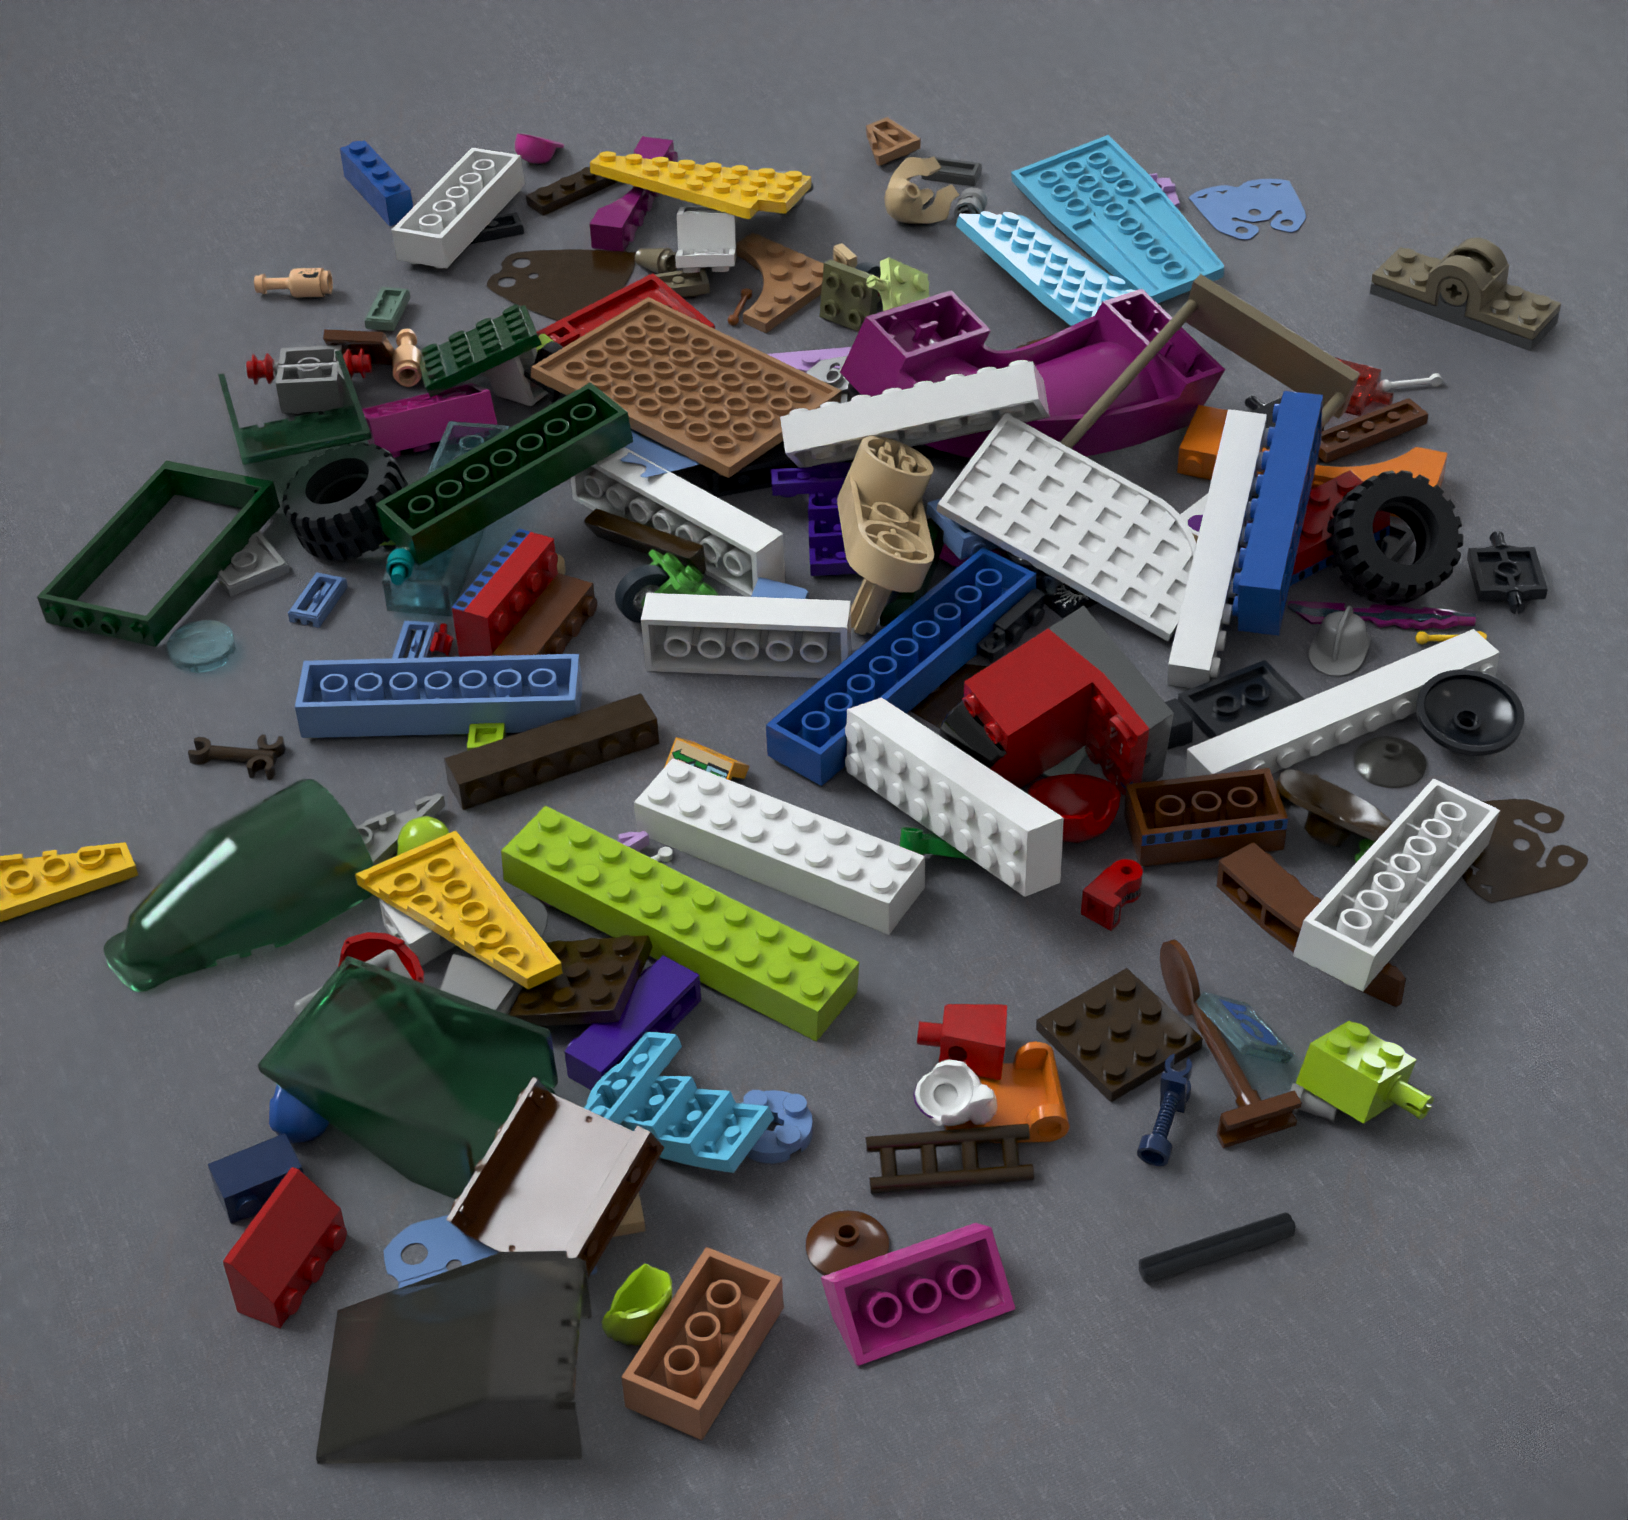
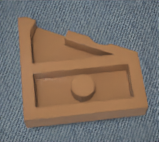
(890, 140)

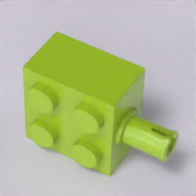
(1361, 1074)

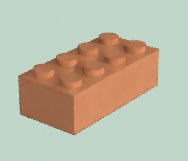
(703, 1343)

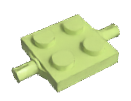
(899, 284)

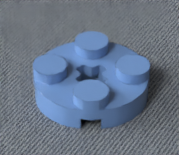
(796, 1128)

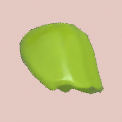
(638, 1305)

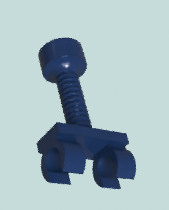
(1174, 1094)

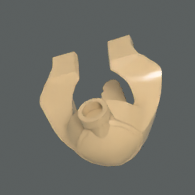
(906, 200)

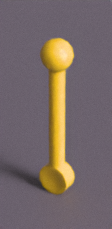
(1423, 637)

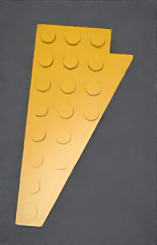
(709, 185)

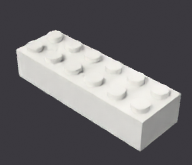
(458, 208)
(745, 635)

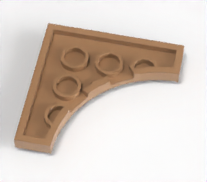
(788, 281)

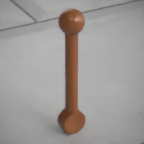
(745, 294)

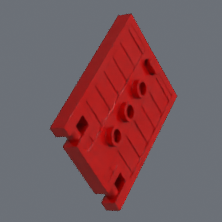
(587, 319)

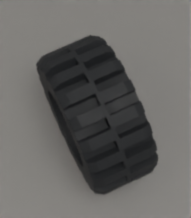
(336, 500)
(1424, 512)

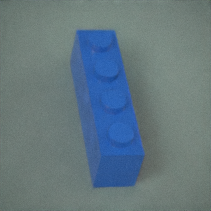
(376, 181)

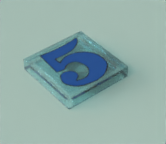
(1245, 1028)

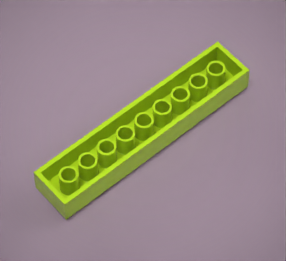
(686, 921)

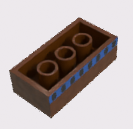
(1204, 816)

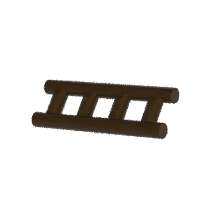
(931, 1177)

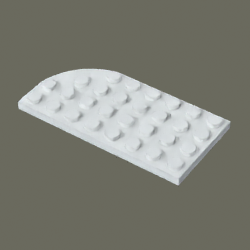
(1076, 523)

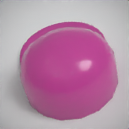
(535, 149)

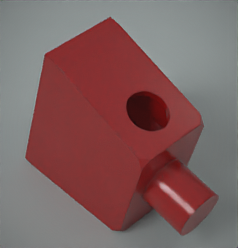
(970, 1035)

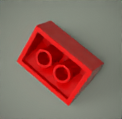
(284, 1250)

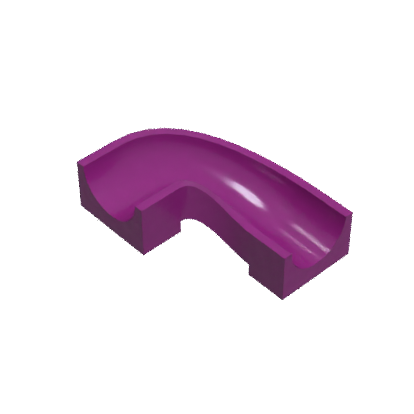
(1077, 365)

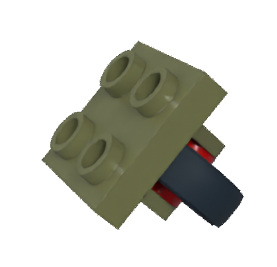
(846, 295)

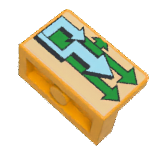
(706, 759)

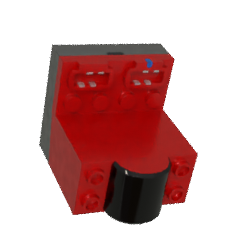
(1056, 697)

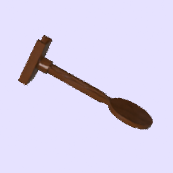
(1253, 1116)

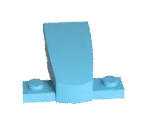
(691, 1123)

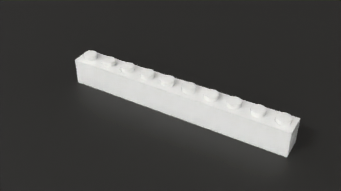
(1218, 551)
(1338, 713)

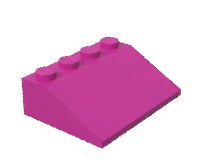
(423, 419)

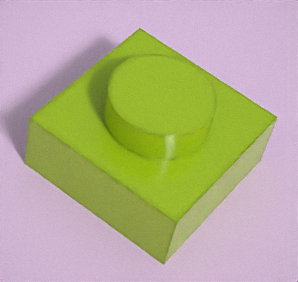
(485, 733)

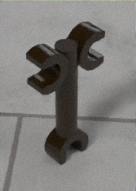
(256, 759)

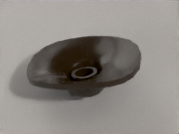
(1331, 809)

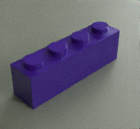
(657, 1004)

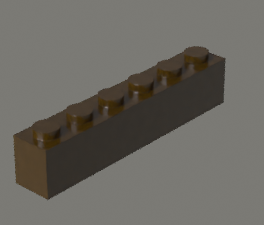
(551, 751)

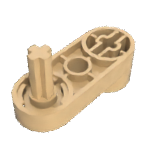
(885, 524)

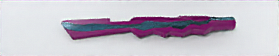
(1387, 615)

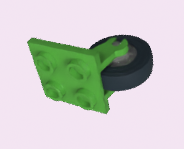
(662, 576)

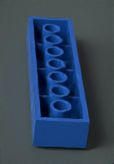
(1278, 513)

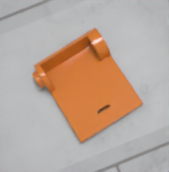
(1028, 1094)

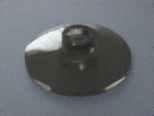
(1390, 762)

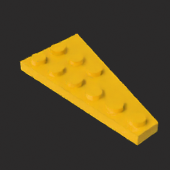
(462, 902)

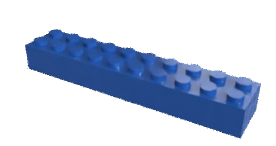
(899, 662)

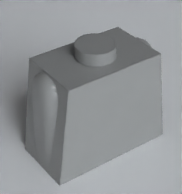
(480, 984)

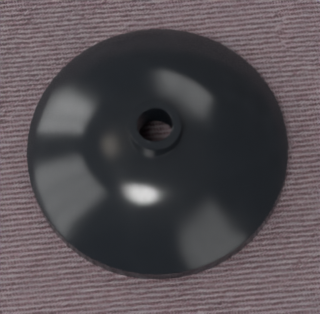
(1470, 712)

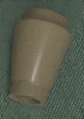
(656, 259)

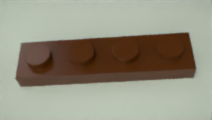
(1371, 429)

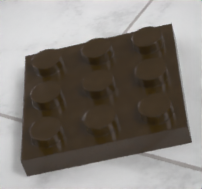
(593, 983)
(1118, 1034)

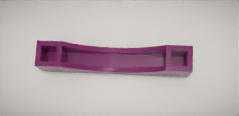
(616, 223)

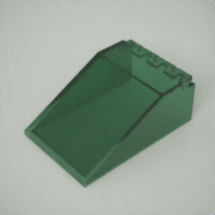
(303, 434)
(410, 1070)

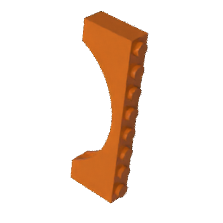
(1204, 434)

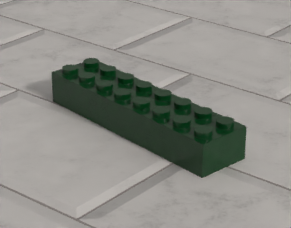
(504, 473)

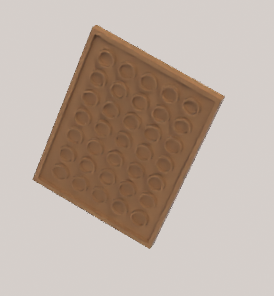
(687, 384)

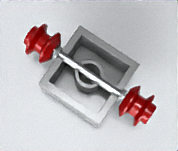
(308, 376)

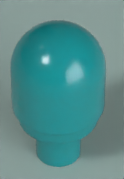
(400, 565)

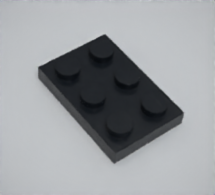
(1238, 698)

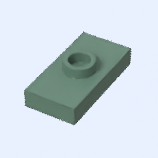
(387, 308)

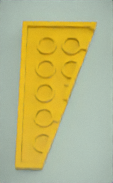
(54, 878)

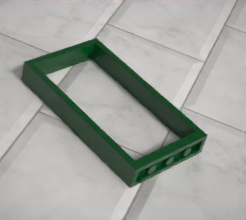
(253, 495)

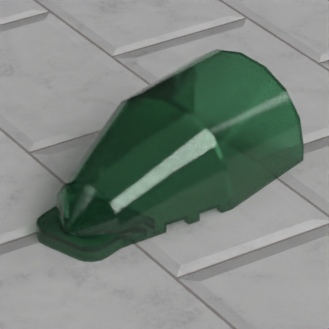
(245, 887)

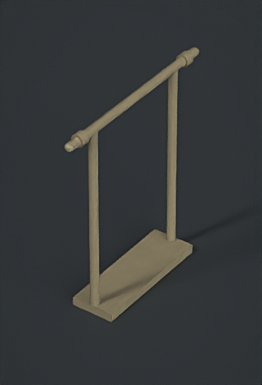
(1251, 337)

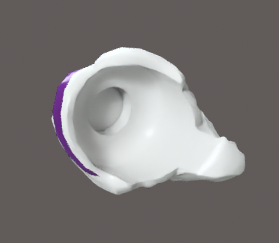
(954, 1095)

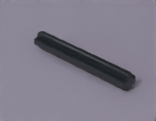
(1216, 1247)

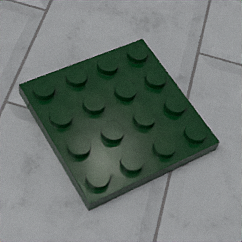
(478, 349)

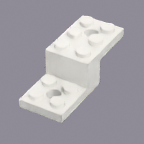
(705, 239)

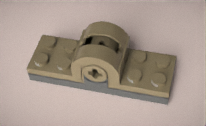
(1467, 291)

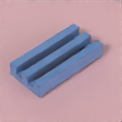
(323, 600)
(405, 634)

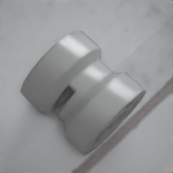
(971, 202)

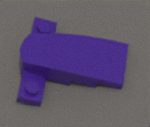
(825, 532)

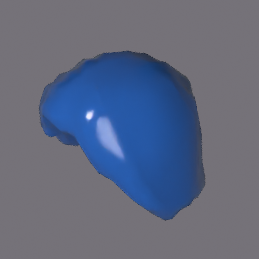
(294, 1118)

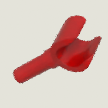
(442, 641)

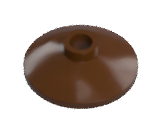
(831, 1252)

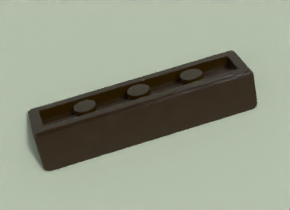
(645, 538)

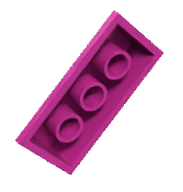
(918, 1292)

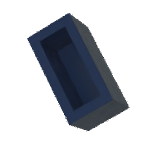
(251, 1176)

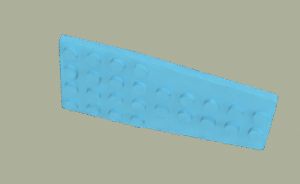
(1119, 218)
(1043, 264)

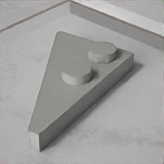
(382, 831)

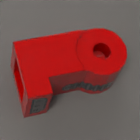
(1111, 891)

